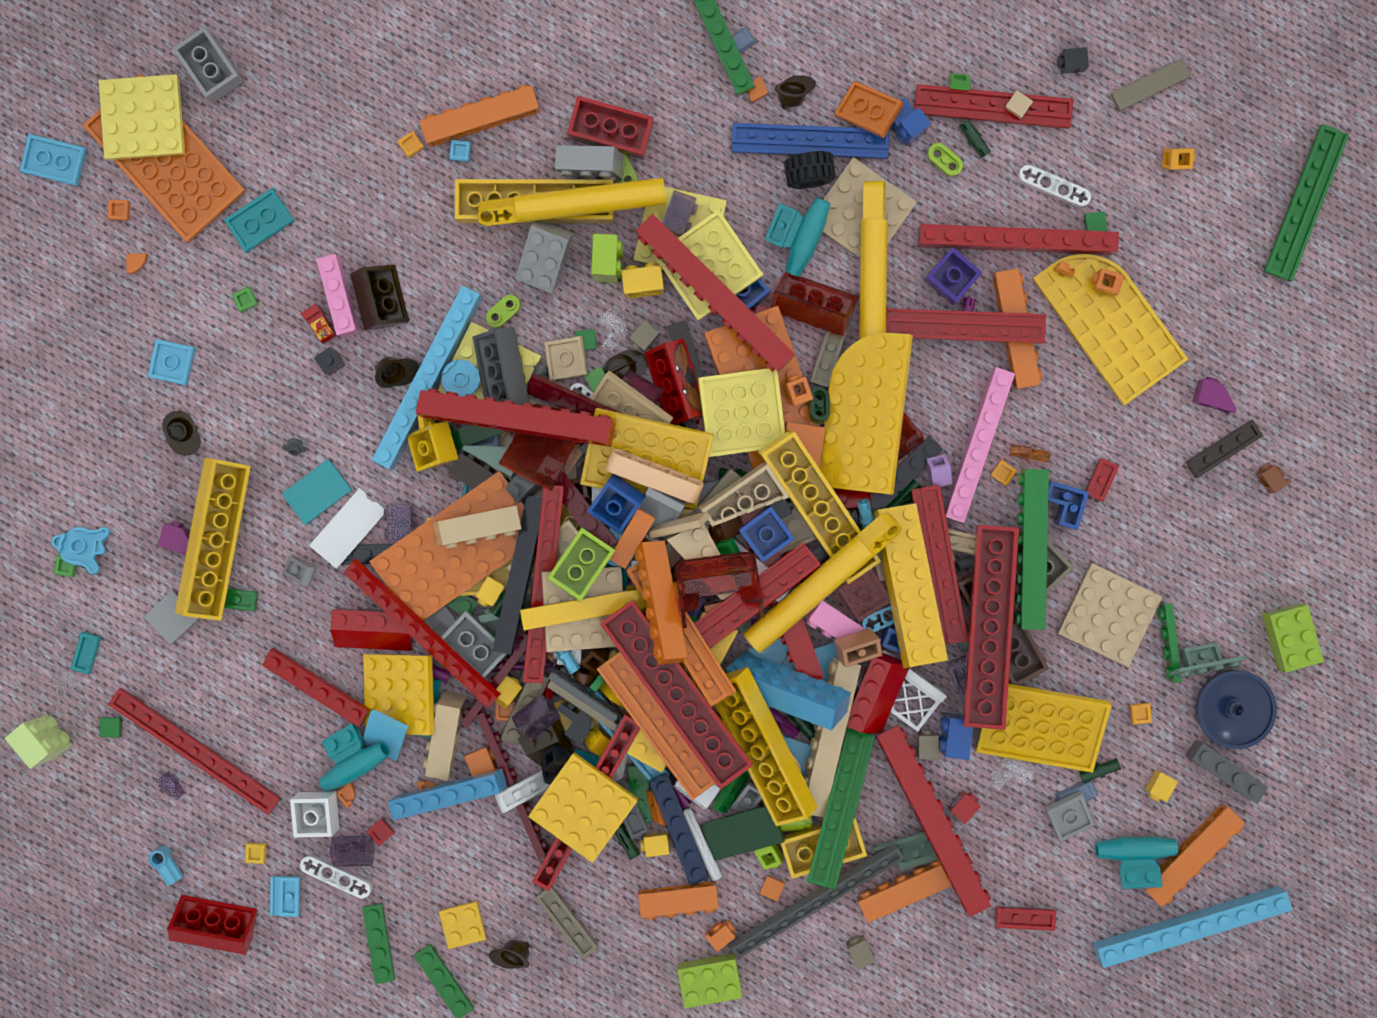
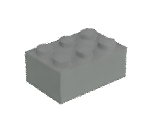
(208, 65)
(589, 162)
(544, 256)
(473, 643)

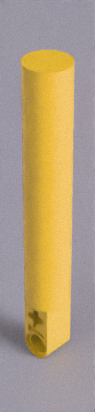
(573, 202)
(873, 260)
(823, 582)

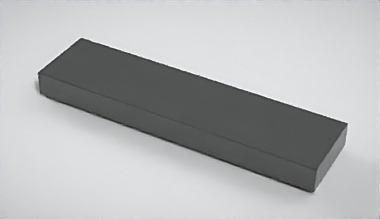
(584, 695)

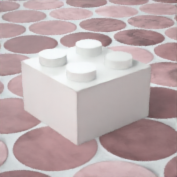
(314, 814)

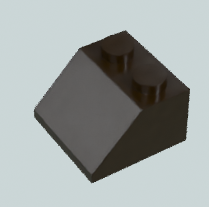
(551, 736)

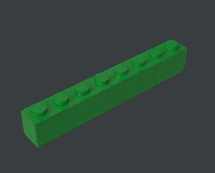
(1032, 549)

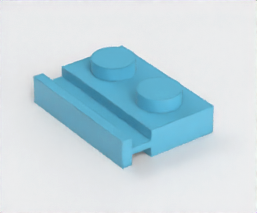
(285, 896)

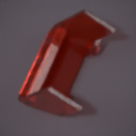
(718, 576)

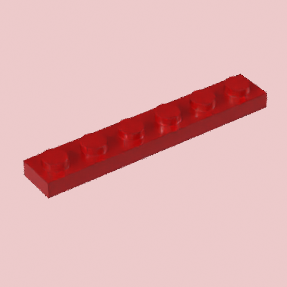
(316, 687)

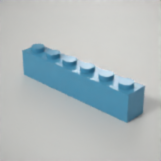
(447, 794)

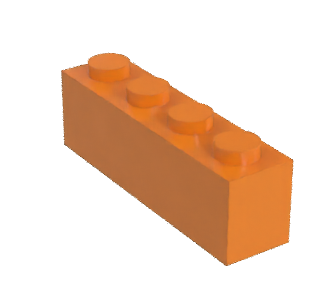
(678, 900)

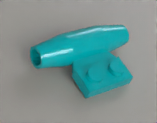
(798, 232)
(350, 758)
(1138, 858)

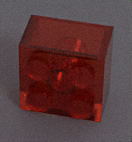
(864, 595)

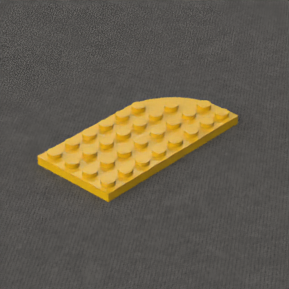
(1115, 332)
(866, 414)

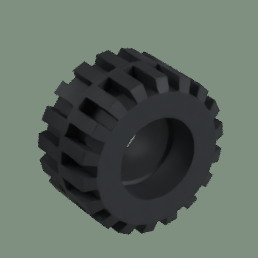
(810, 170)

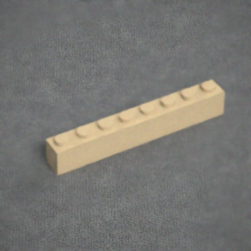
(826, 743)

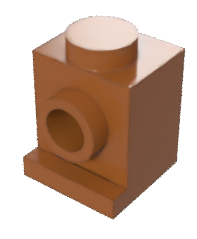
(1272, 478)

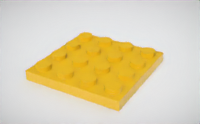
(401, 689)
(583, 807)

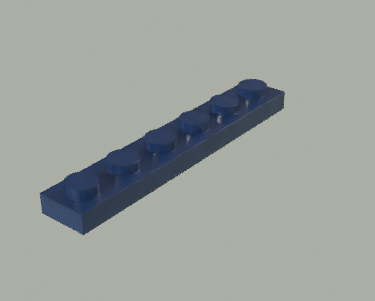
(678, 828)

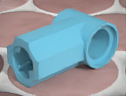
(167, 867)

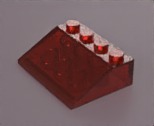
(539, 457)

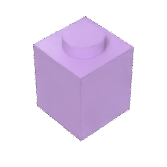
(939, 470)

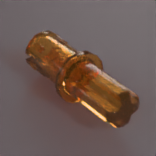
(1029, 453)

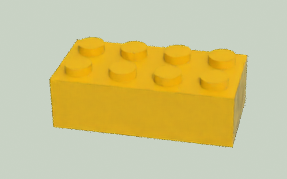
(801, 846)

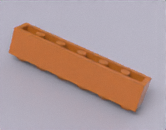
(480, 115)
(1021, 356)
(660, 602)
(1195, 853)
(903, 891)

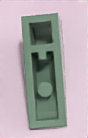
(490, 455)

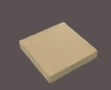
(566, 358)

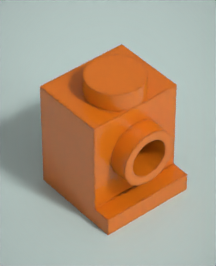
(1113, 279)
(804, 393)
(721, 934)

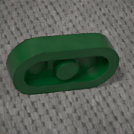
(820, 407)

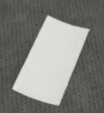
(347, 528)

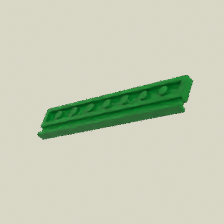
(1306, 203)
(841, 809)

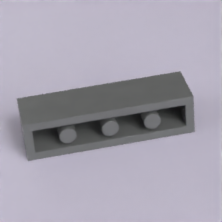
(1226, 771)

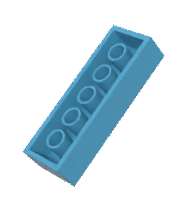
(796, 691)

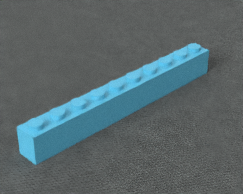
(427, 376)
(1192, 926)

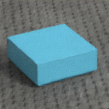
(460, 151)

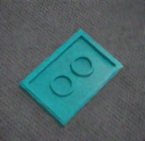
(259, 220)
(317, 491)

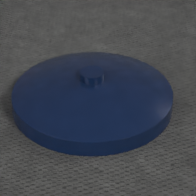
(1236, 709)

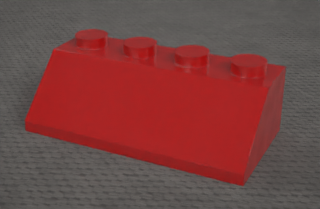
(368, 630)
(876, 694)
(212, 924)

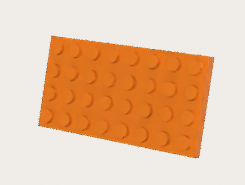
(183, 188)
(733, 356)
(430, 574)

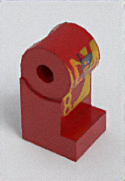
(319, 323)

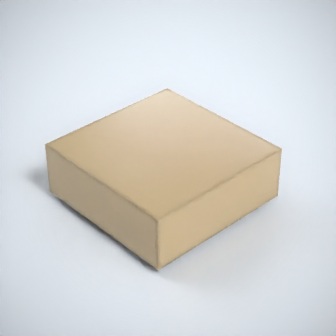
(1018, 104)

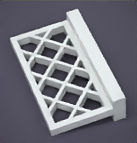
(922, 684)

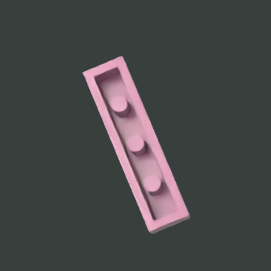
(338, 295)
(831, 621)

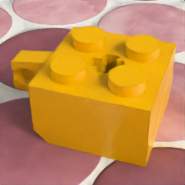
(431, 445)

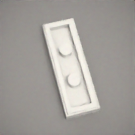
(521, 792)

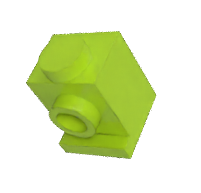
(770, 856)

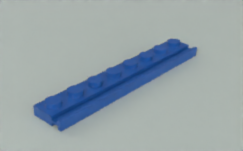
(799, 139)

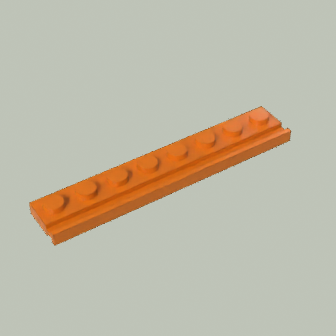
(700, 660)
(656, 725)

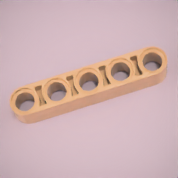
(654, 475)

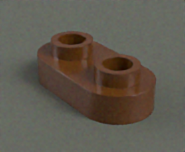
(585, 676)

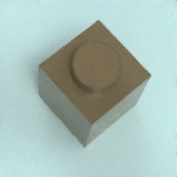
(643, 337)
(927, 745)
(860, 951)

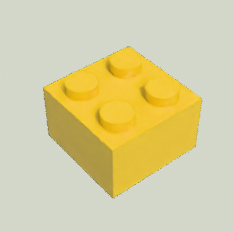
(642, 281)

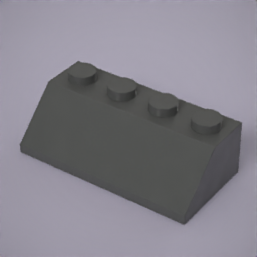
(500, 365)

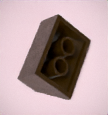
(379, 296)

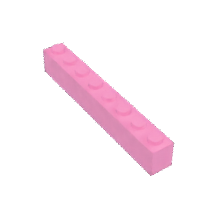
(978, 444)

